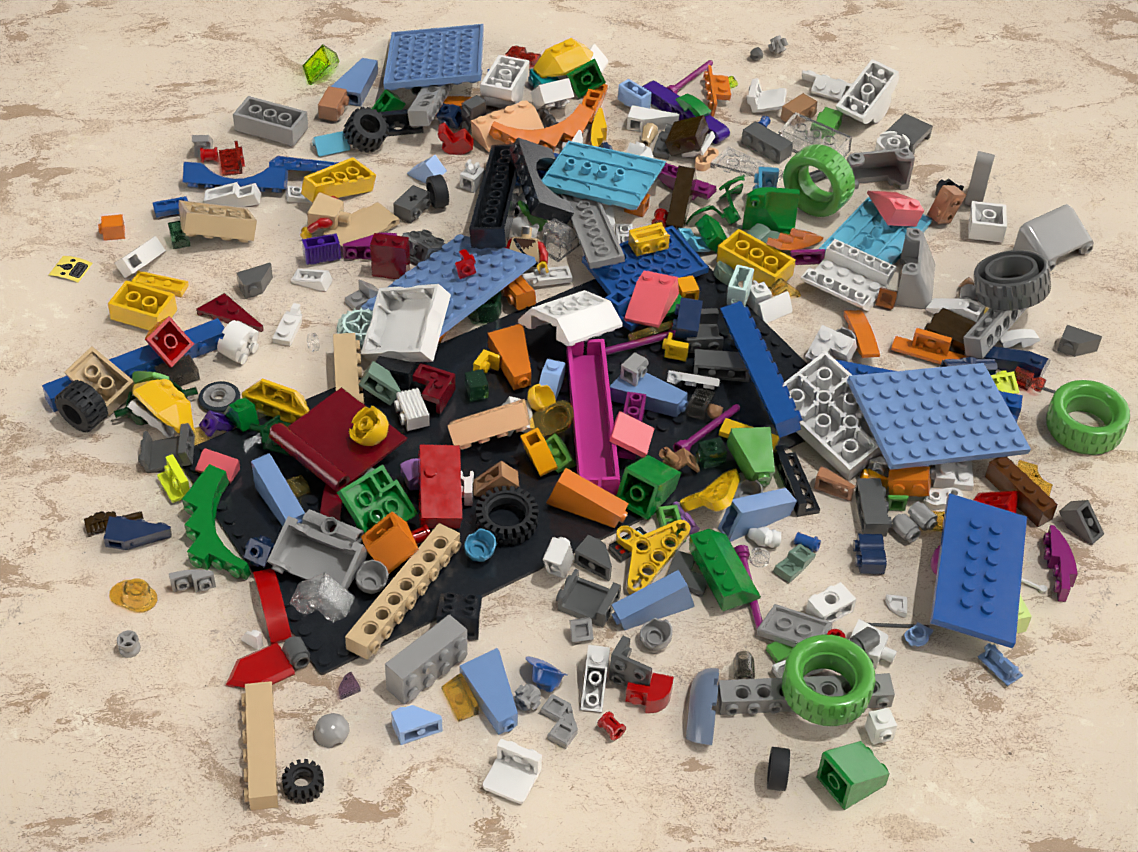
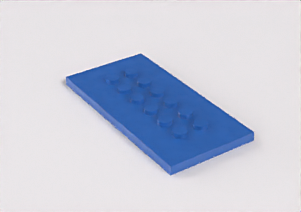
(979, 571)

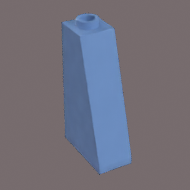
(358, 80)
(660, 396)
(275, 490)
(756, 512)
(656, 600)
(491, 690)

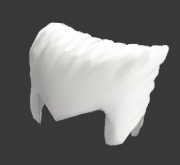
(522, 221)

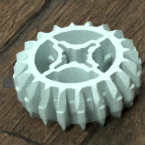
(355, 322)

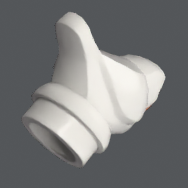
(765, 537)

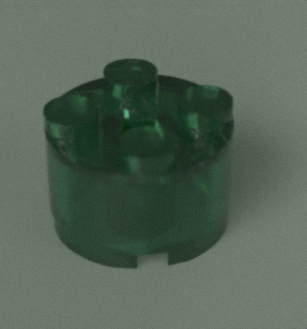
(488, 311)

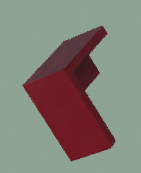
(439, 385)

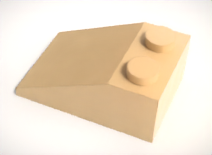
(103, 376)

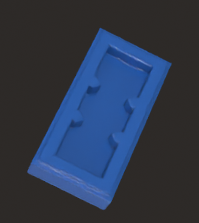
(167, 207)

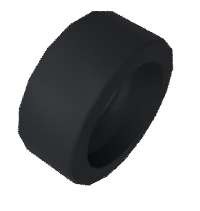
(438, 191)
(778, 769)

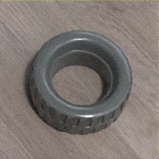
(1012, 280)

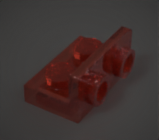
(232, 160)

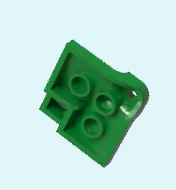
(772, 208)
(374, 498)

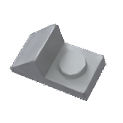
(201, 141)
(361, 296)

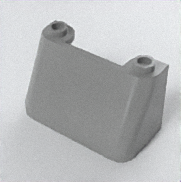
(883, 165)
(1054, 235)
(917, 273)
(311, 552)

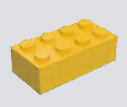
(751, 252)

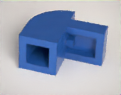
(620, 303)

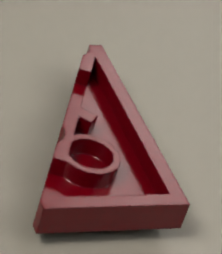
(228, 310)

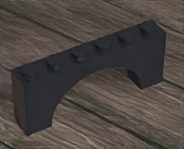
(541, 201)

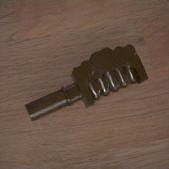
(100, 519)

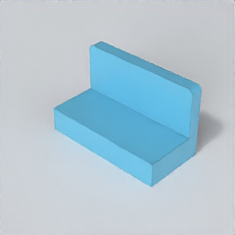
(331, 143)

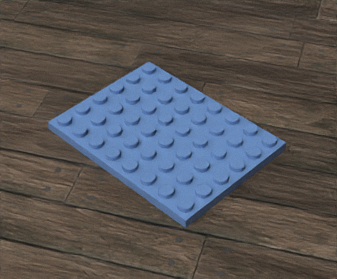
(434, 57)
(493, 268)
(937, 415)

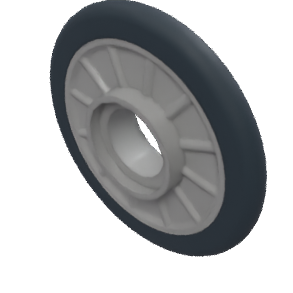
(208, 393)

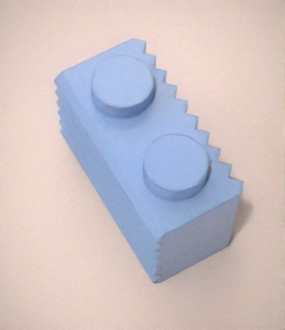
(633, 94)

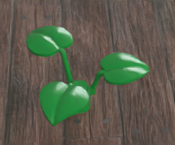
(730, 212)

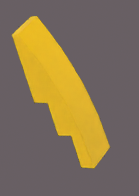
(599, 129)

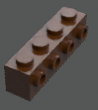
(1030, 497)

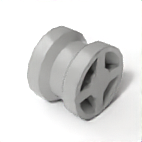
(128, 644)

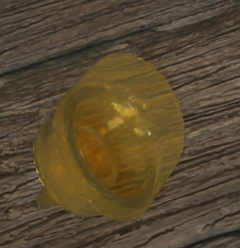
(553, 418)
(134, 595)

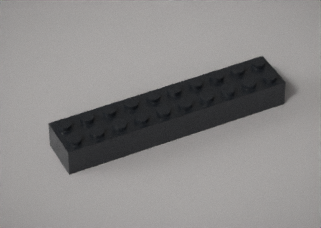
(495, 201)

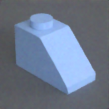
(427, 168)
(553, 375)
(415, 723)

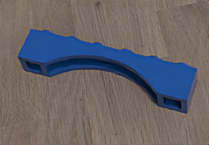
(198, 174)

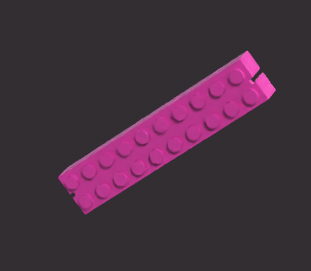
(592, 415)

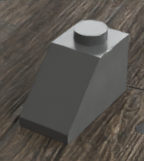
(254, 280)
(1078, 341)
(1082, 520)
(594, 557)

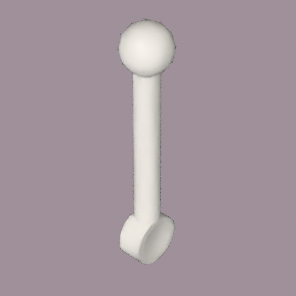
(1042, 588)

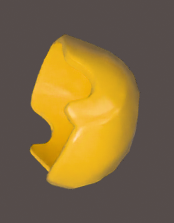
(540, 397)

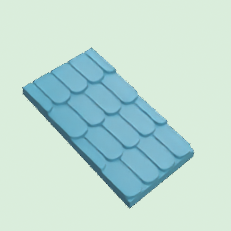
(602, 175)
(871, 234)

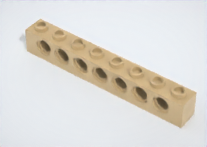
(403, 592)

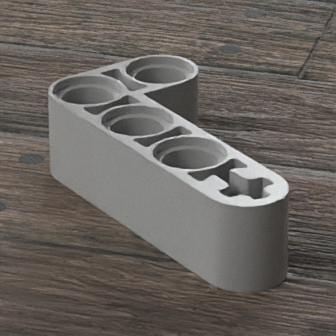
(979, 177)

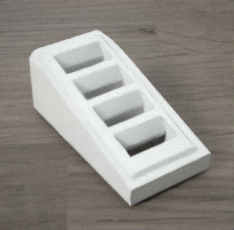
(318, 279)

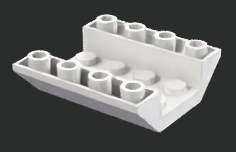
(850, 275)
(576, 317)

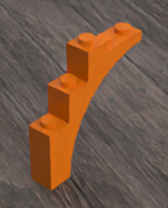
(549, 136)

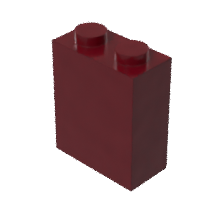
(389, 256)

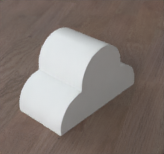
(505, 82)
(870, 93)

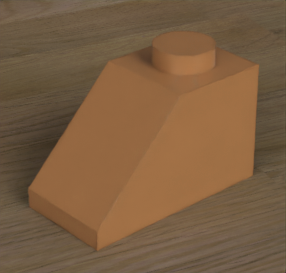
(497, 476)

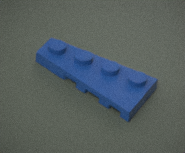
(299, 164)

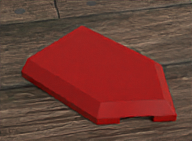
(261, 666)

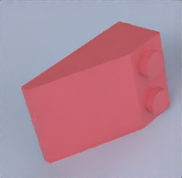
(897, 208)
(652, 298)

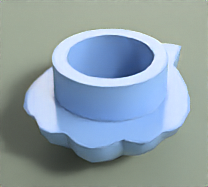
(918, 635)

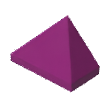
(808, 256)

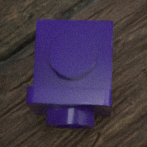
(215, 421)

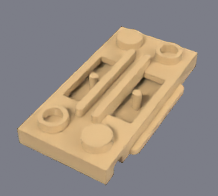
(364, 223)

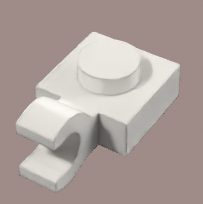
(467, 488)

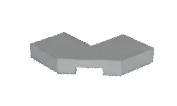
(562, 713)

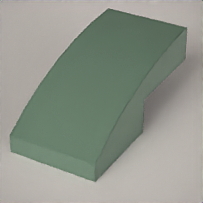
(795, 563)

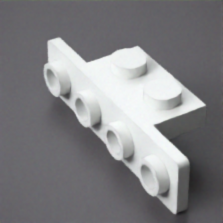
(826, 86)

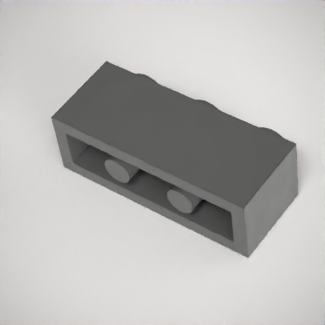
(767, 142)
(720, 365)
(872, 506)

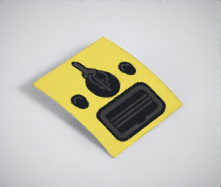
(71, 268)

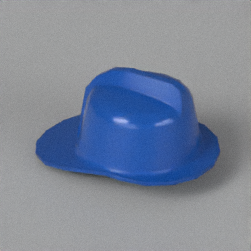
(544, 674)

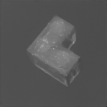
(559, 239)
(324, 595)

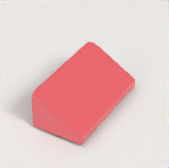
(221, 461)

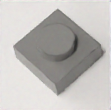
(581, 629)

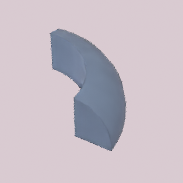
(702, 698)

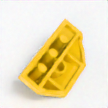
(562, 58)
(276, 400)
(165, 402)

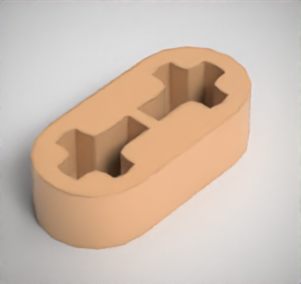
(704, 161)

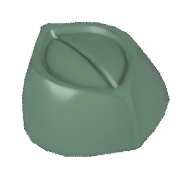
(723, 272)

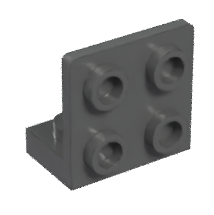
(422, 244)
(626, 669)

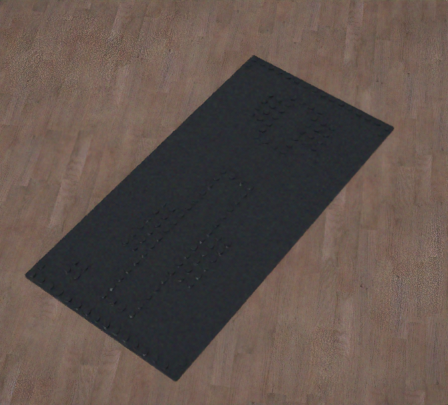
(246, 515)

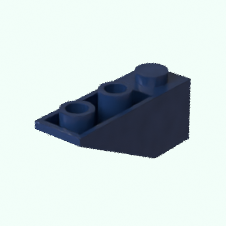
(129, 534)

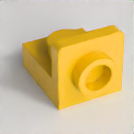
(675, 349)
(487, 360)

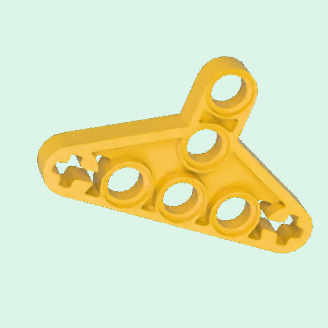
(716, 495)
(655, 545)

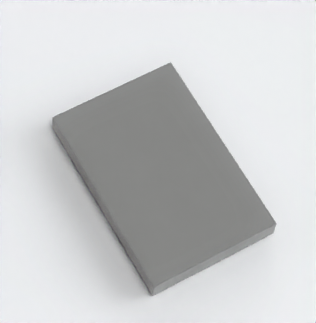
(791, 626)

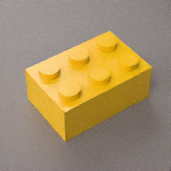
(141, 305)

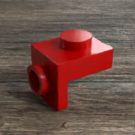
(466, 265)

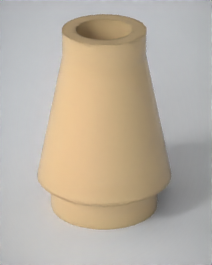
(649, 133)

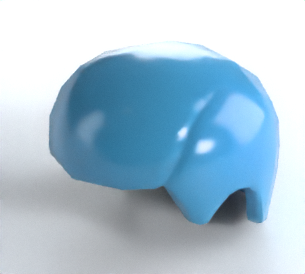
(480, 545)

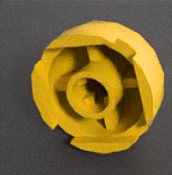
(369, 426)

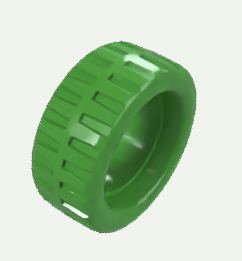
(812, 198)
(1091, 398)
(833, 654)

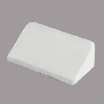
(775, 307)

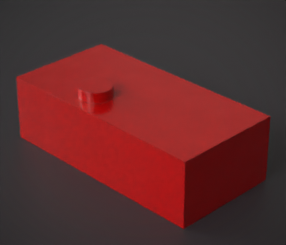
(439, 486)

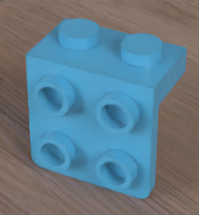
(766, 177)

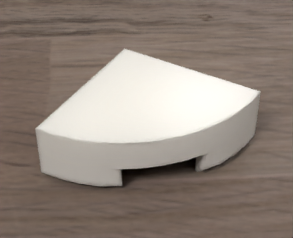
(897, 604)
(253, 639)

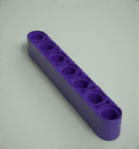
(666, 101)

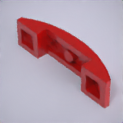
(272, 605)

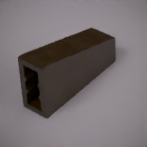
(681, 197)

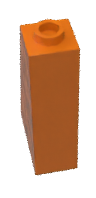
(513, 353)
(587, 500)

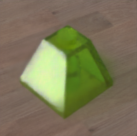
(320, 64)

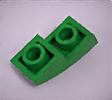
(690, 102)

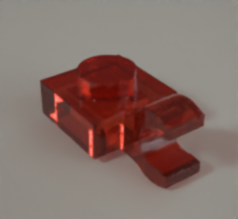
(1025, 380)

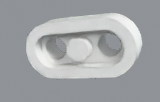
(938, 497)

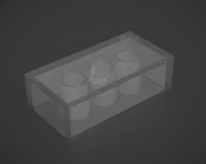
(805, 132)

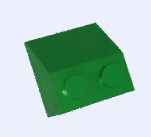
(586, 77)

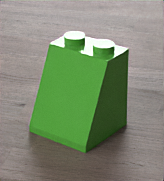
(753, 452)

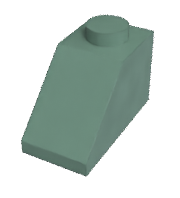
(380, 383)

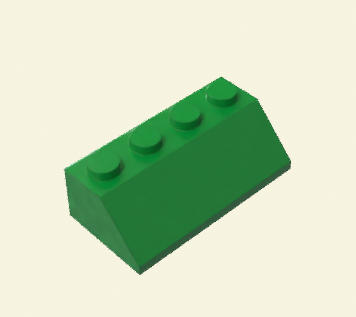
(722, 569)

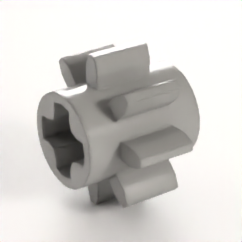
(777, 44)
(527, 697)

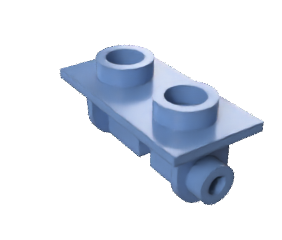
(999, 665)

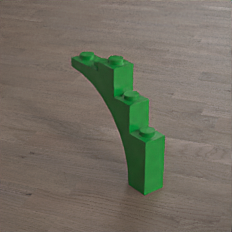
(202, 504)

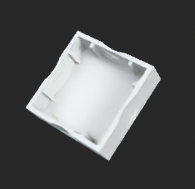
(406, 323)

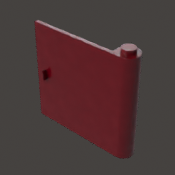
(324, 445)

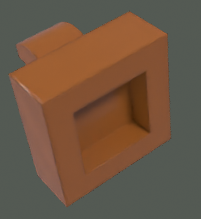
(886, 298)

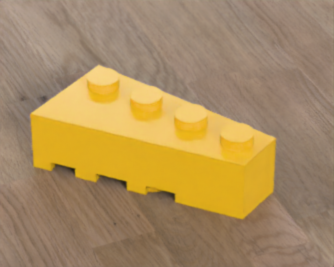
(339, 180)

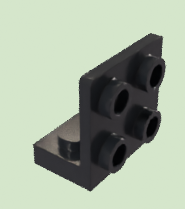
(462, 608)

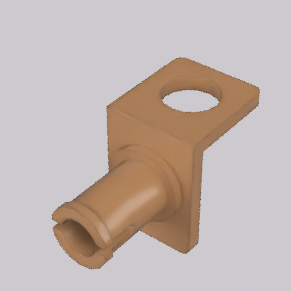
(679, 459)

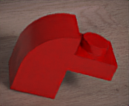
(455, 143)
(655, 696)

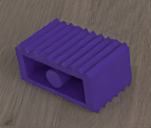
(321, 249)

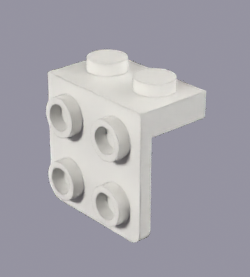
(765, 100)
(513, 771)

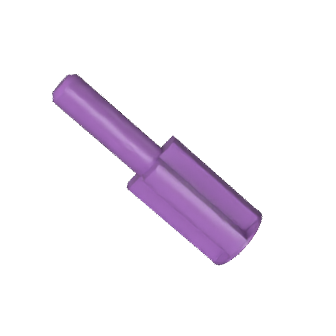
(685, 516)

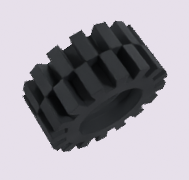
(303, 792)

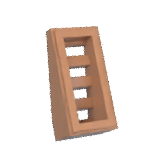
(829, 482)

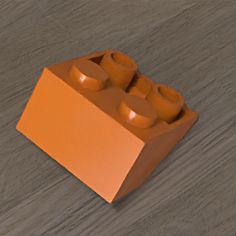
(390, 541)

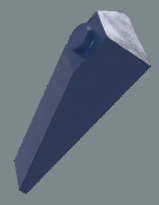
(1009, 359)

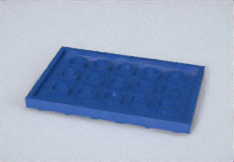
(676, 261)

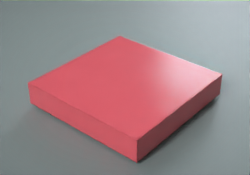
(631, 434)

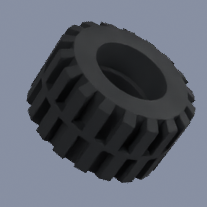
(358, 136)
(81, 406)

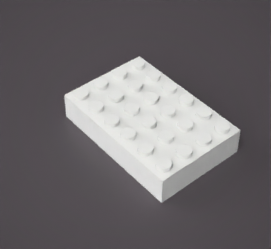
(832, 416)

